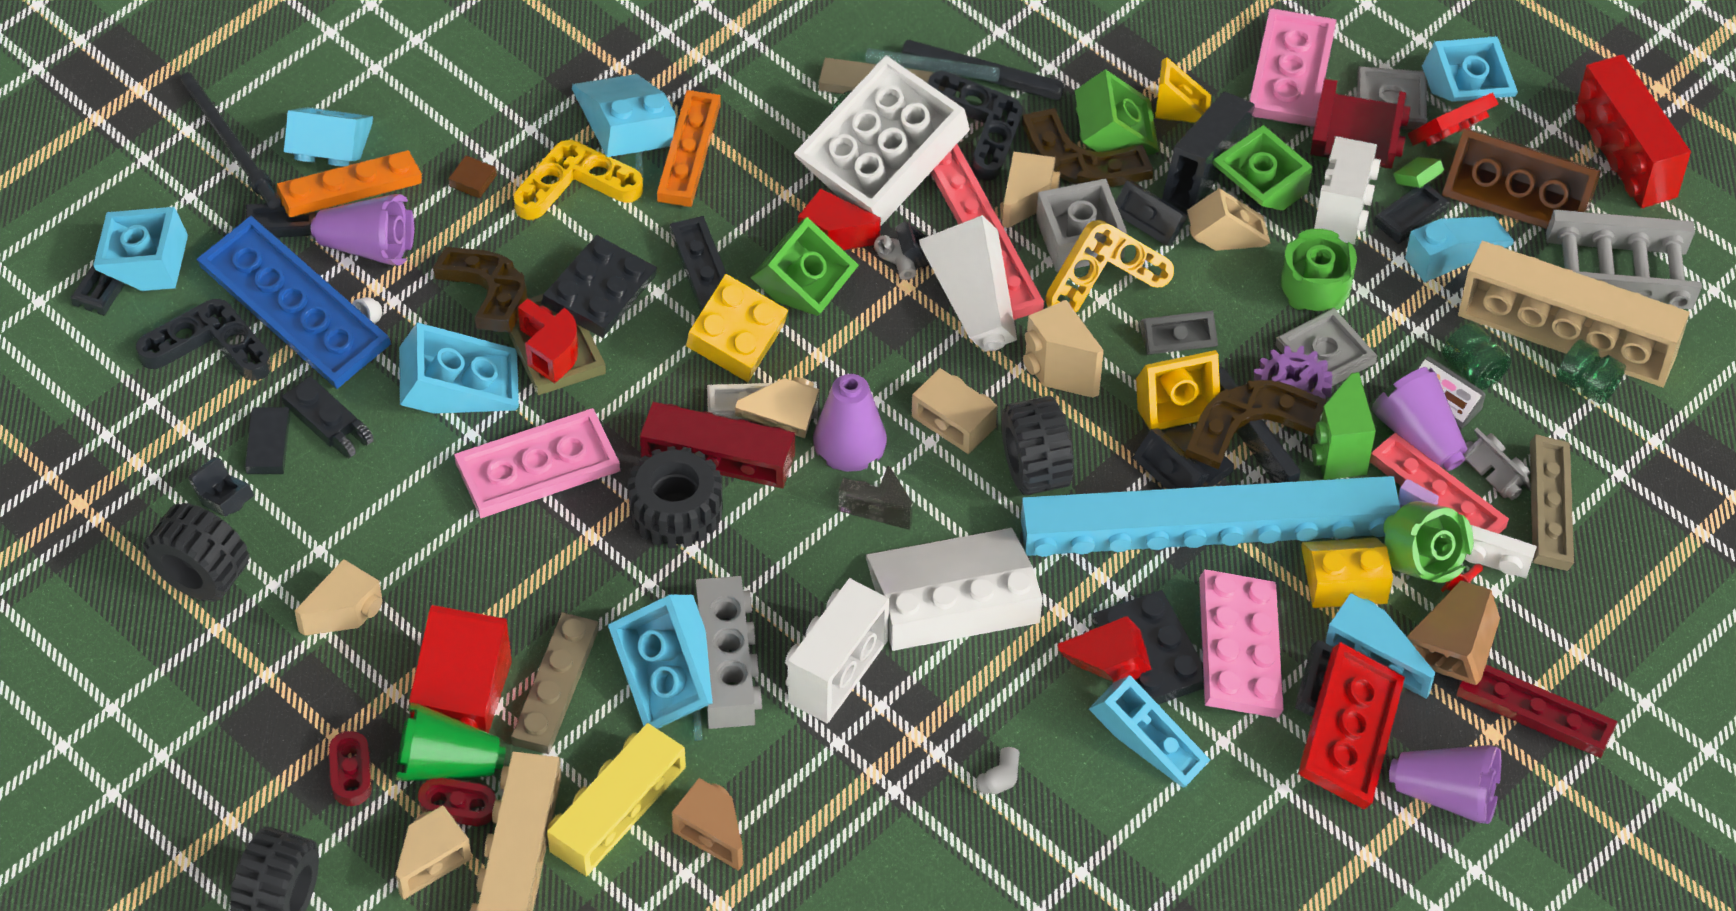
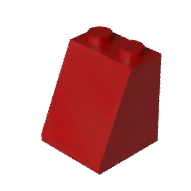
(462, 665)

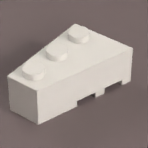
(1347, 188)

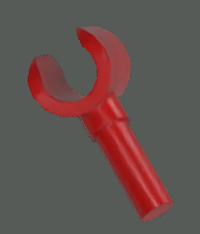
(1466, 577)

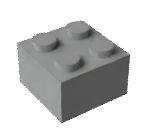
(1068, 210)

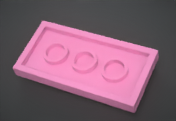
(1292, 67)
(537, 463)
(1240, 644)

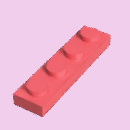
(1404, 462)

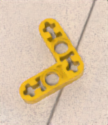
(576, 169)
(1106, 251)

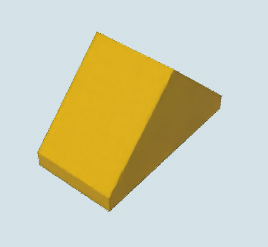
(1180, 95)

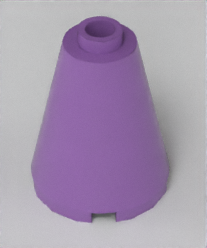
(368, 228)
(1423, 417)
(850, 426)
(1451, 779)

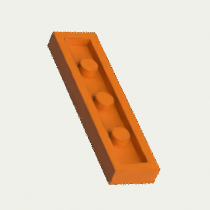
(688, 148)
(349, 183)

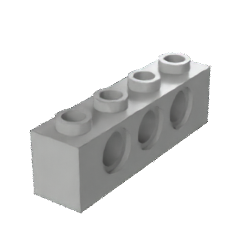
(720, 600)

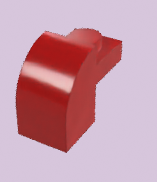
(552, 342)

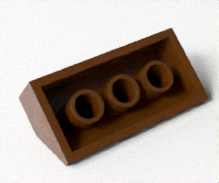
(1517, 179)

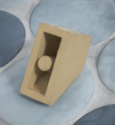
(1026, 178)
(1227, 223)
(782, 405)
(340, 601)
(430, 851)

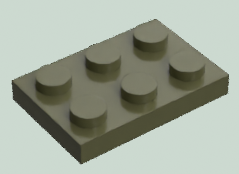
(588, 364)

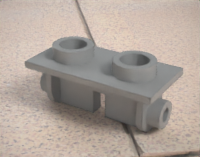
(1508, 474)

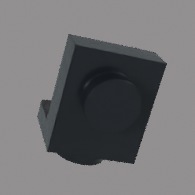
(218, 489)

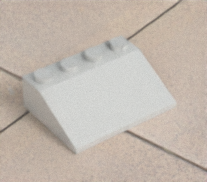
(884, 139)
(956, 588)

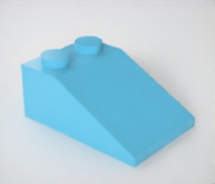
(626, 114)
(456, 373)
(665, 659)

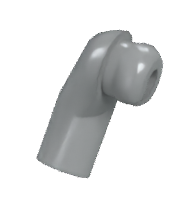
(890, 250)
(1002, 776)

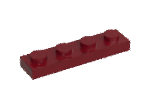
(1540, 710)

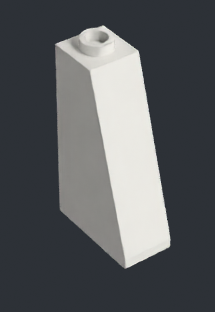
(974, 279)

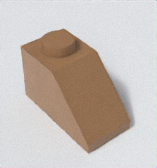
(710, 822)

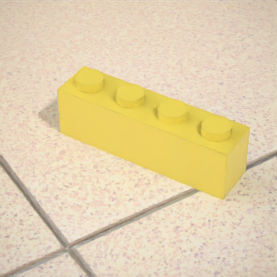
(615, 799)

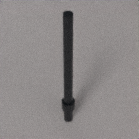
(257, 178)

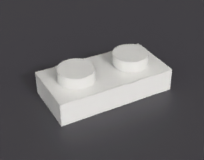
(1501, 552)

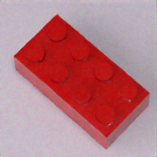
(1632, 131)

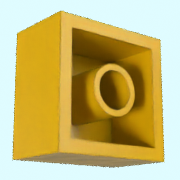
(736, 328)

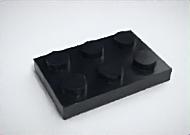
(599, 285)
(1171, 654)

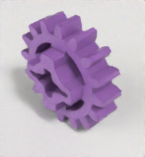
(1297, 370)

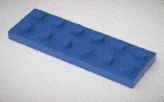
(294, 302)

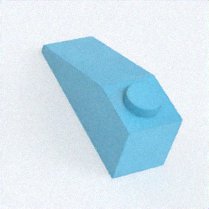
(1451, 244)
(1377, 636)
(1148, 730)

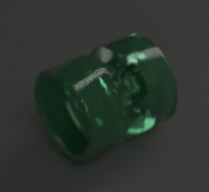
(1476, 356)
(1593, 373)

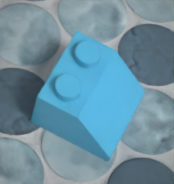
(1468, 69)
(326, 135)
(142, 247)

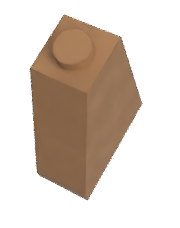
(1459, 633)

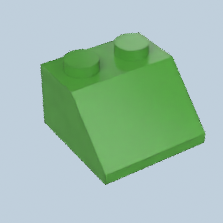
(1114, 115)
(1266, 169)
(805, 269)
(1345, 432)

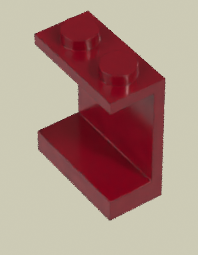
(1361, 121)

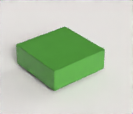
(1418, 172)

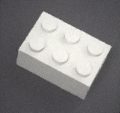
(837, 650)

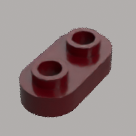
(350, 771)
(459, 800)

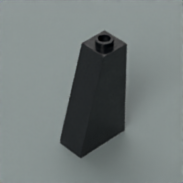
(1191, 165)

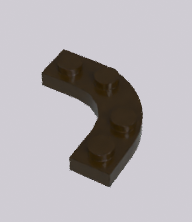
(1082, 165)
(494, 273)
(1249, 403)

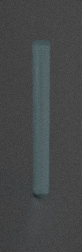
(934, 65)

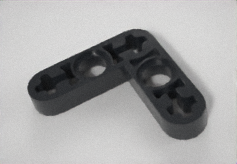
(989, 113)
(206, 329)

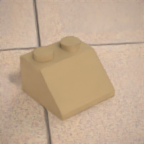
(1063, 351)

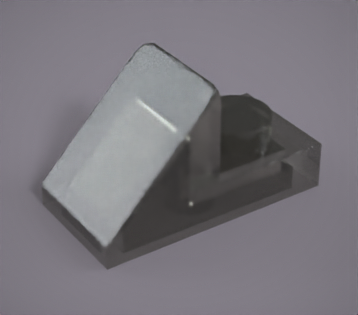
(882, 504)

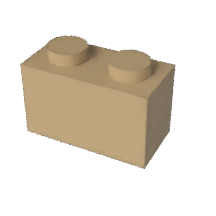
(954, 410)

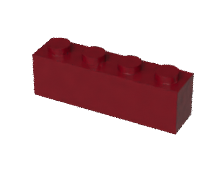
(735, 446)

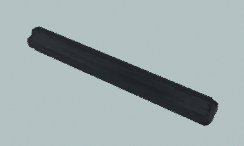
(1008, 76)

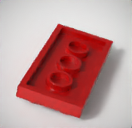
(1351, 726)

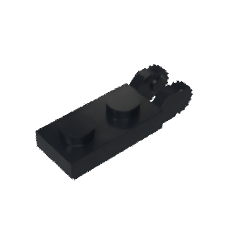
(326, 416)

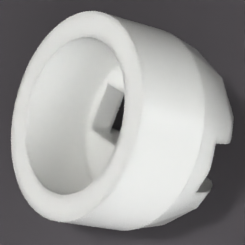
(369, 308)

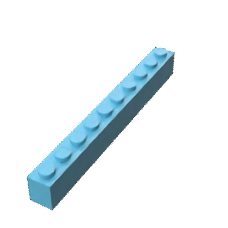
(1207, 516)

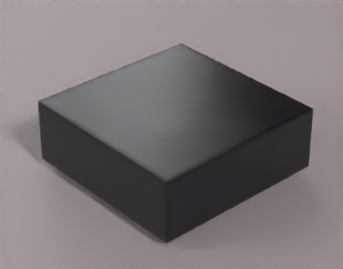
(910, 245)

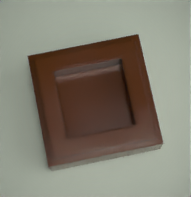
(472, 176)

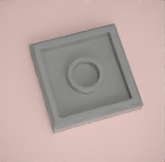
(1385, 85)
(1334, 342)

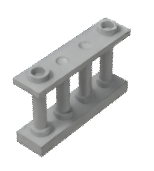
(1633, 234)

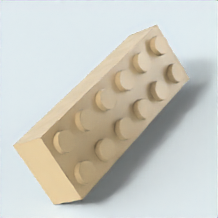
(1563, 306)

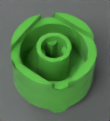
(1318, 270)
(1428, 541)

